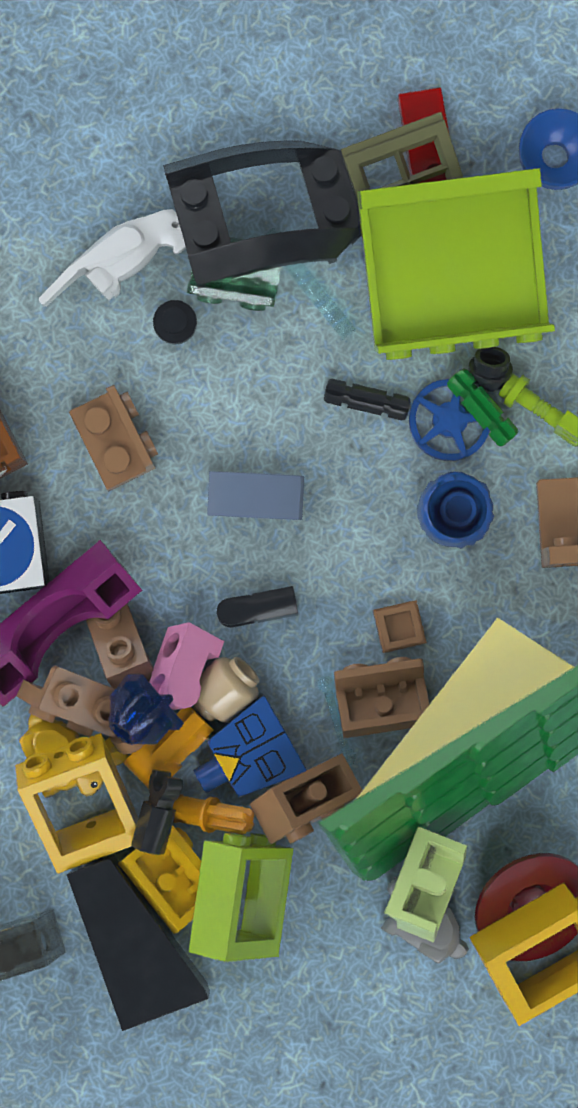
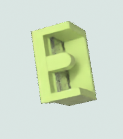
(426, 883)

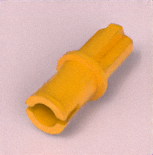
(213, 815)

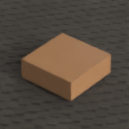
(399, 626)

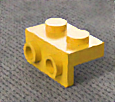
(167, 879)

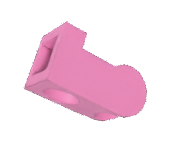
(182, 663)

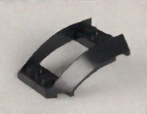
(204, 225)

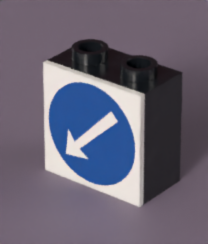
(21, 544)

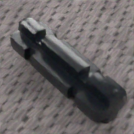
(367, 399)

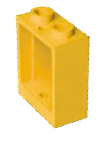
(93, 836)
(519, 933)

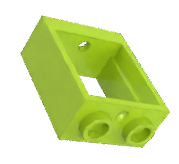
(220, 894)

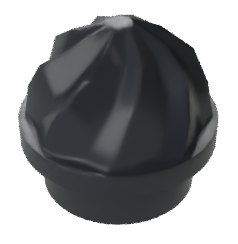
(491, 368)

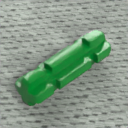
(482, 407)

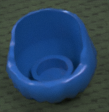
(455, 510)

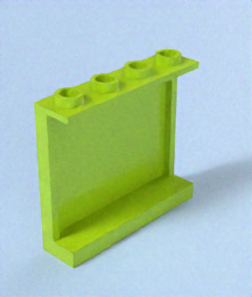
(454, 263)

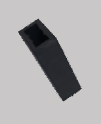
(133, 947)

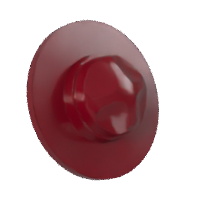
(522, 883)

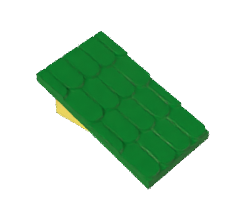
(475, 745)

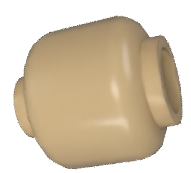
(226, 689)

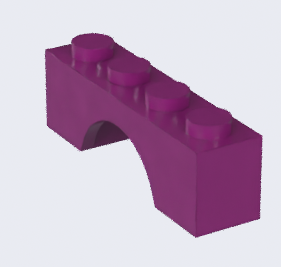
(88, 588)

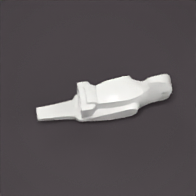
(121, 254)

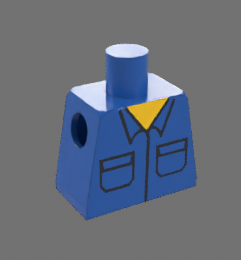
(250, 753)

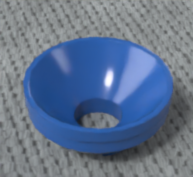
(547, 129)

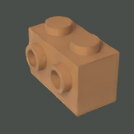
(304, 799)

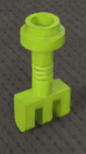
(565, 424)

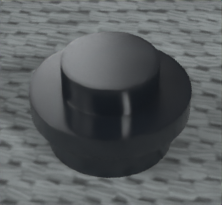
(175, 322)

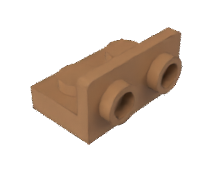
(113, 439)

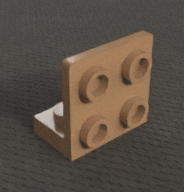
(558, 521)

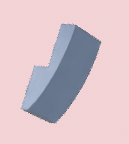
(255, 495)

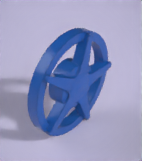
(448, 421)

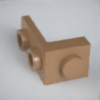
(119, 646)

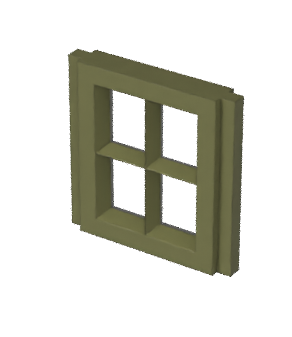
(399, 141)

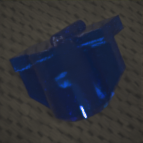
(141, 713)

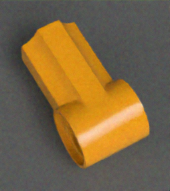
(171, 749)

